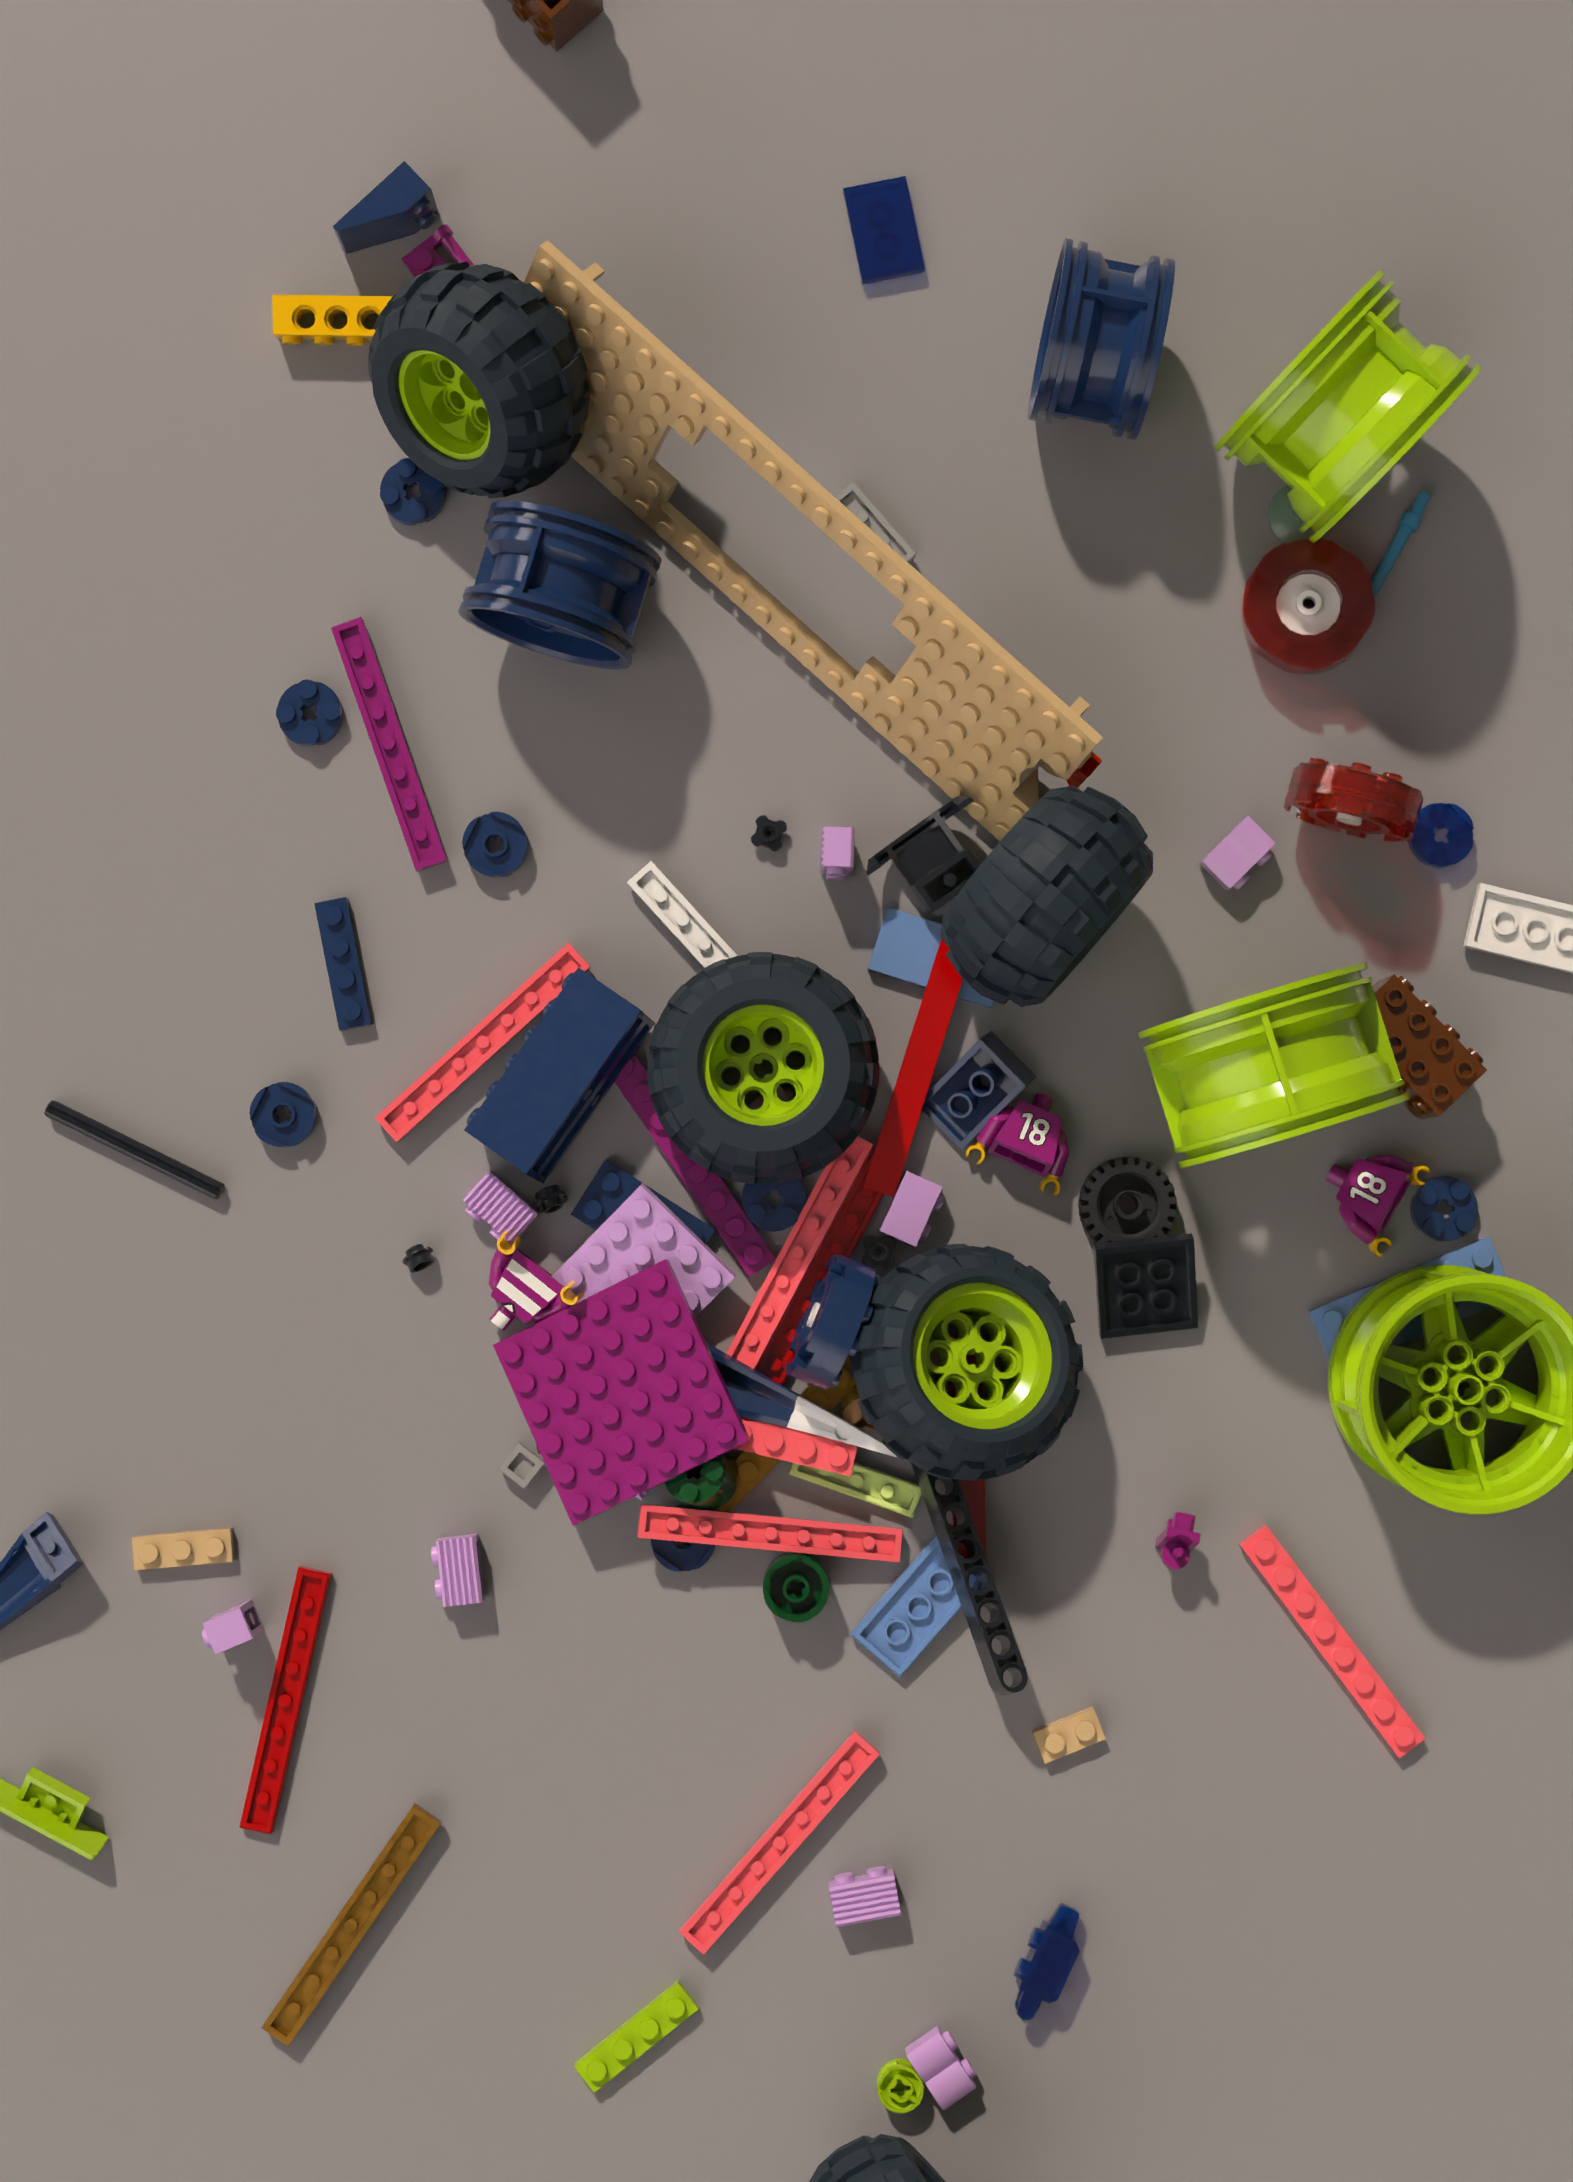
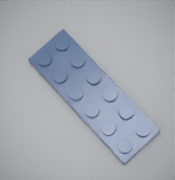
(1476, 1255)

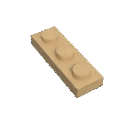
(183, 1548)

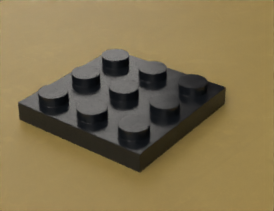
(1146, 1286)

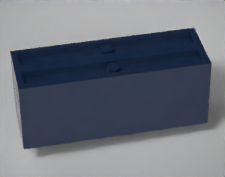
(559, 1075)

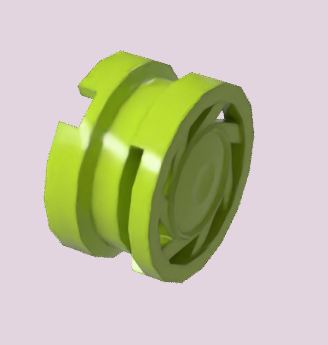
(899, 2086)

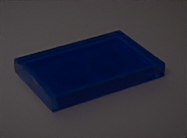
(883, 230)

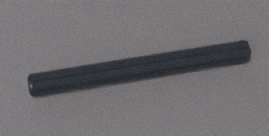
(134, 1149)

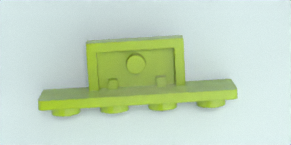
(52, 1811)

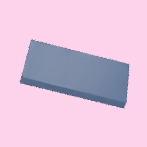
(908, 950)
(911, 1611)

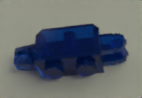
(1047, 1962)

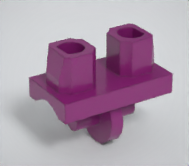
(1178, 1541)

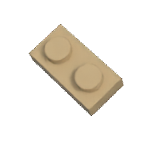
(1068, 1735)

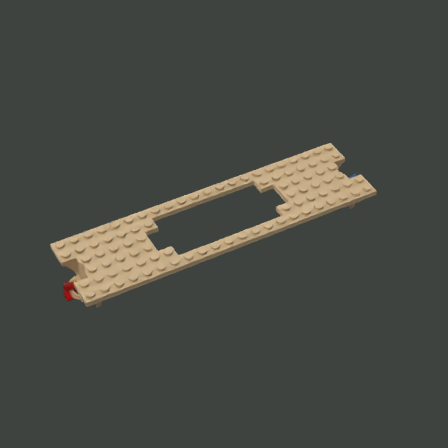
(960, 698)

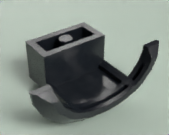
(930, 858)

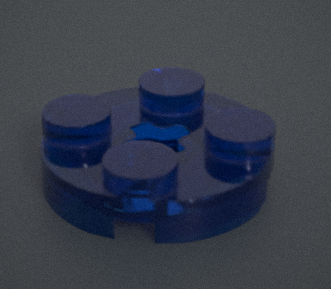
(1459, 835)

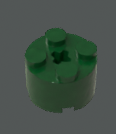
(711, 1489)
(787, 1603)

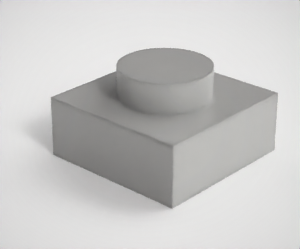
(521, 1465)

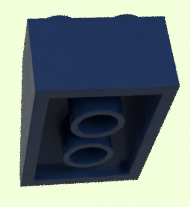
(389, 212)
(976, 1089)

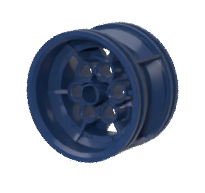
(1101, 339)
(560, 584)

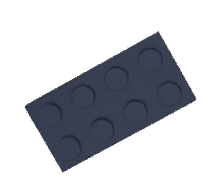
(612, 1188)

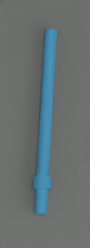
(1408, 524)

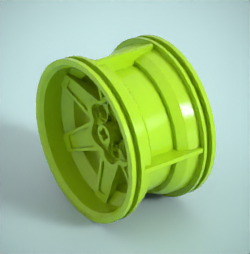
(1348, 407)
(1273, 1065)
(1365, 1353)

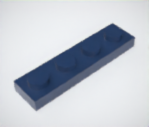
(343, 964)

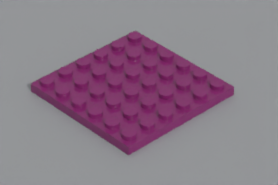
(621, 1392)

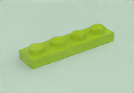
(636, 2036)

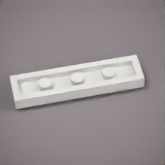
(679, 916)

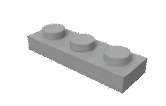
(864, 509)

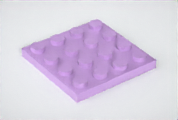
(638, 1237)

